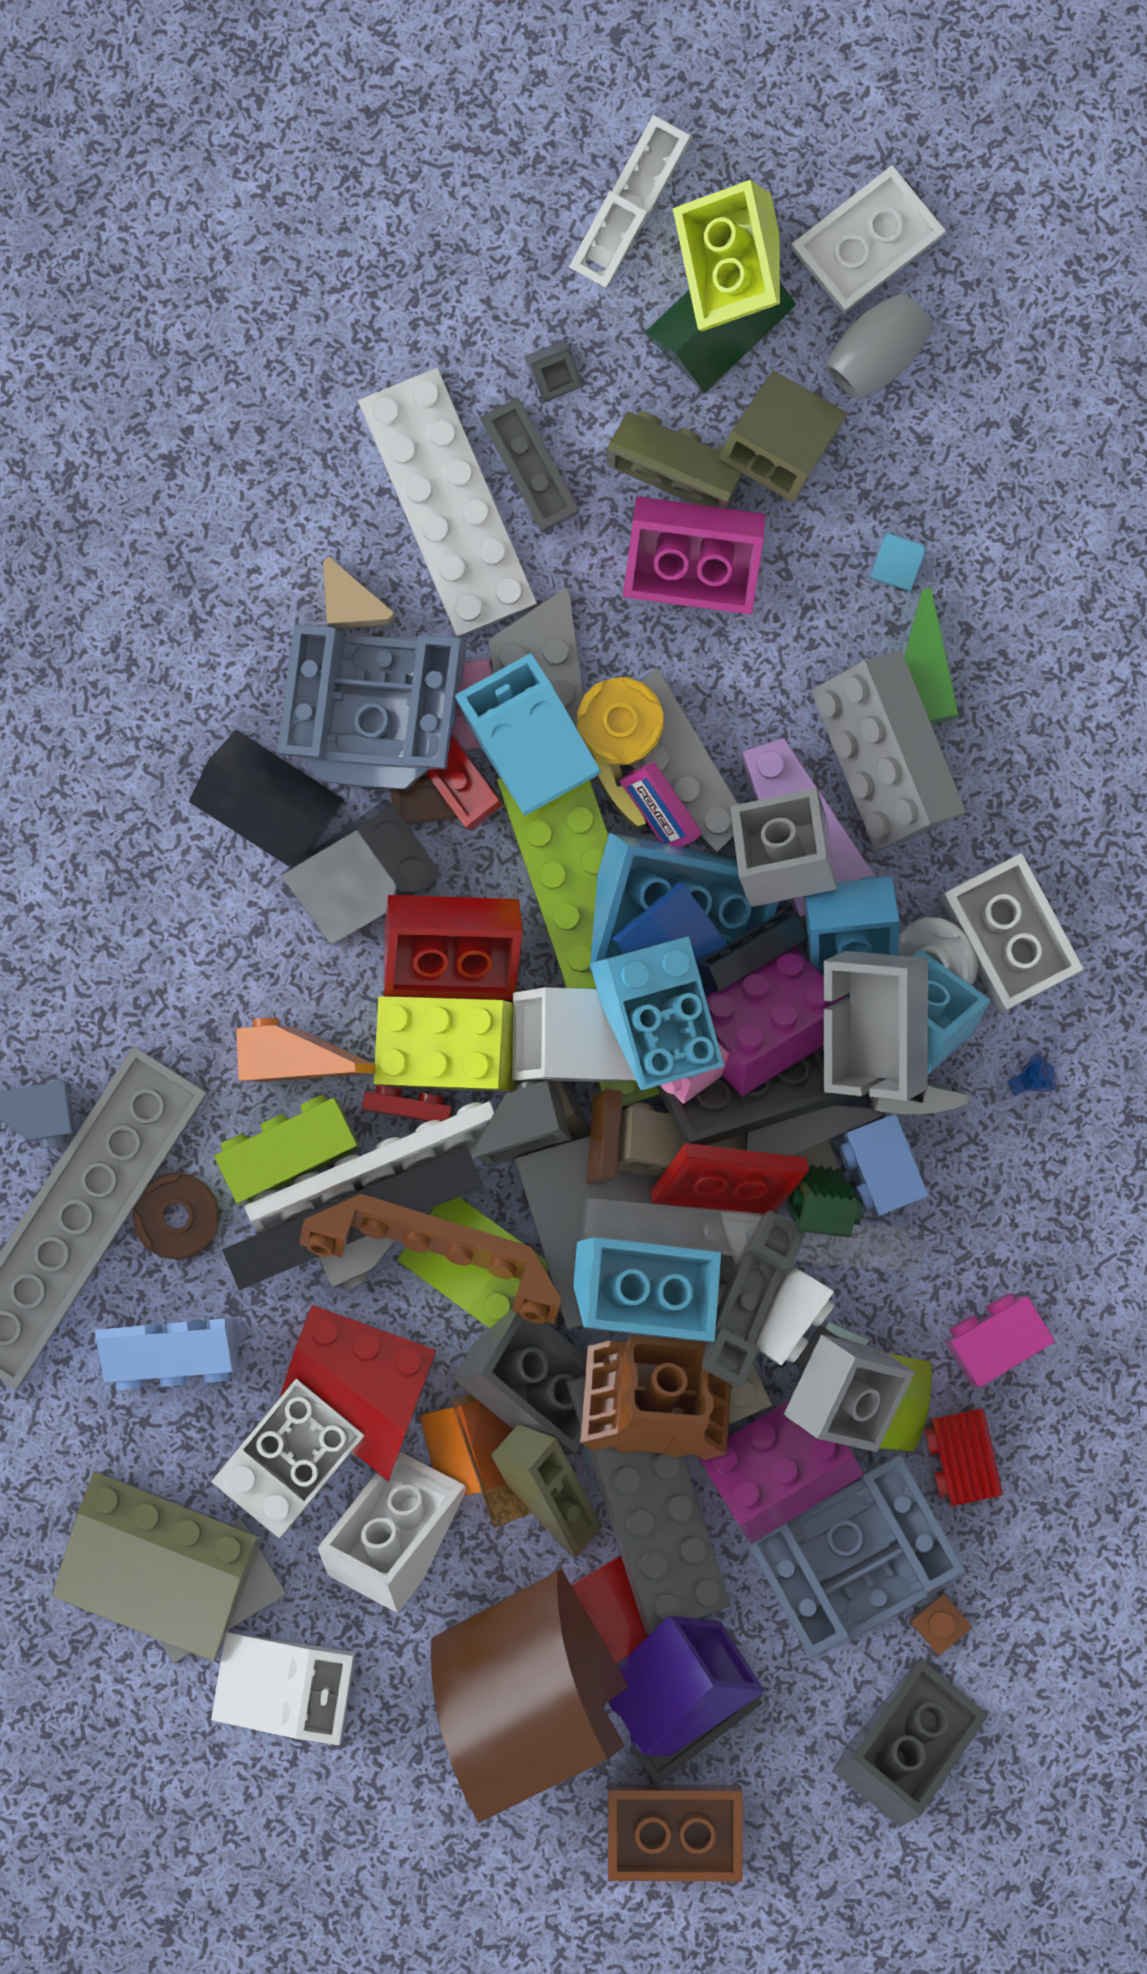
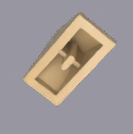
(350, 602)

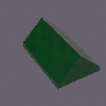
(713, 352)

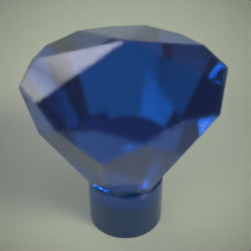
(1035, 1076)

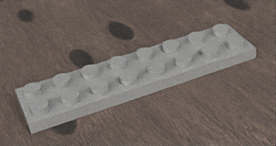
(87, 1204)

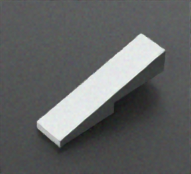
(631, 200)

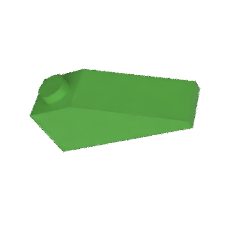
(928, 662)

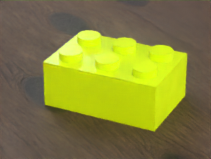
(444, 1044)

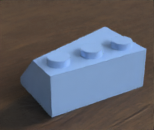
(168, 1352)

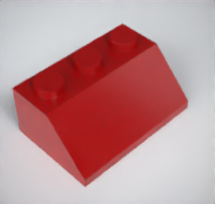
(451, 947)

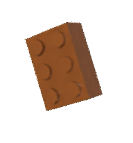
(674, 1832)

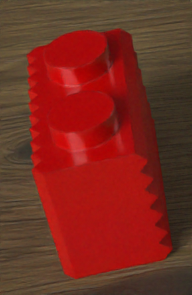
(964, 1457)

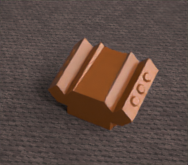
(654, 1399)

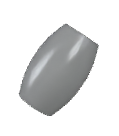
(879, 346)

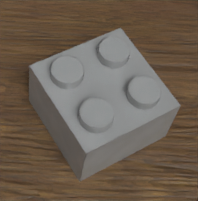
(783, 847)
(849, 1393)

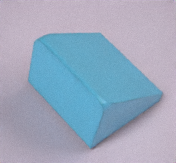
(898, 562)

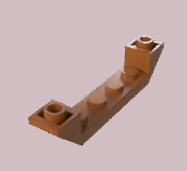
(330, 1229)

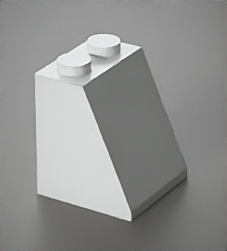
(565, 1038)

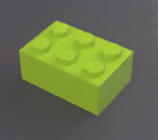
(286, 1149)

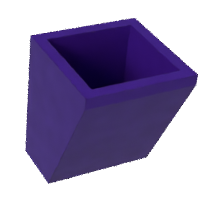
(682, 1684)

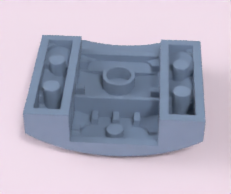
(370, 705)
(857, 1558)

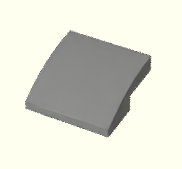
(933, 1100)

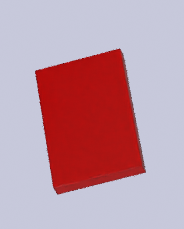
(728, 1179)

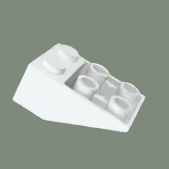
(793, 1309)
(287, 1458)
(284, 1687)

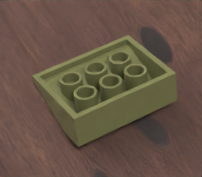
(155, 1565)

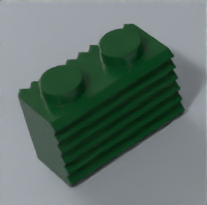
(825, 1203)

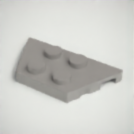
(551, 639)

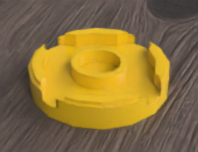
(620, 720)

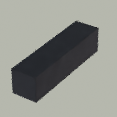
(751, 950)

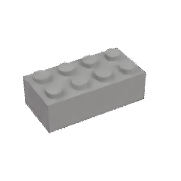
(888, 750)

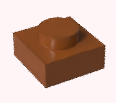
(940, 1624)

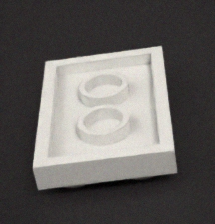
(868, 239)

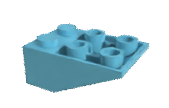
(527, 734)
(658, 1012)

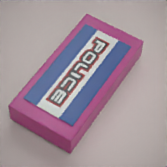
(660, 805)

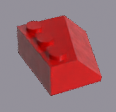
(365, 1378)

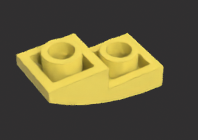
(618, 795)

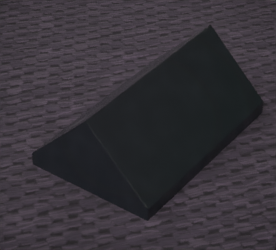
(265, 799)

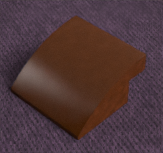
(524, 1695)

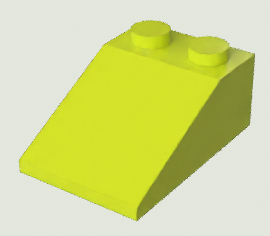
(730, 253)

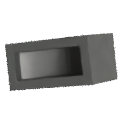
(524, 1124)

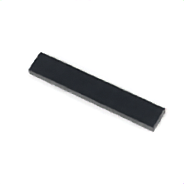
(415, 1189)

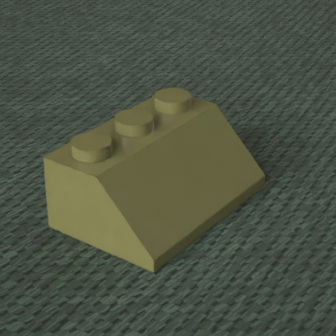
(672, 461)

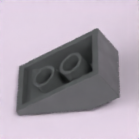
(910, 1744)

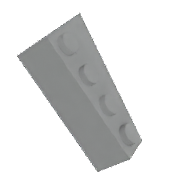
(690, 770)

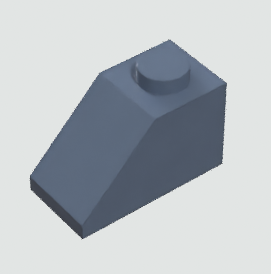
(39, 1113)

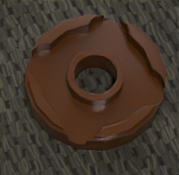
(201, 1224)

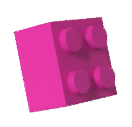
(998, 1340)

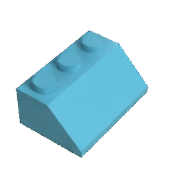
(647, 1288)

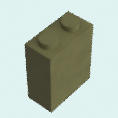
(782, 436)

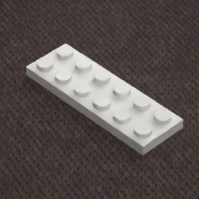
(447, 503)
(357, 1172)

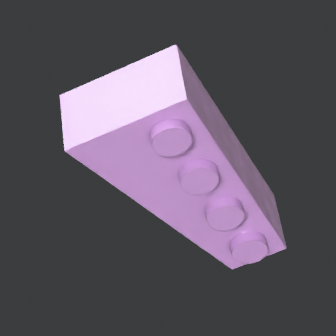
(776, 772)

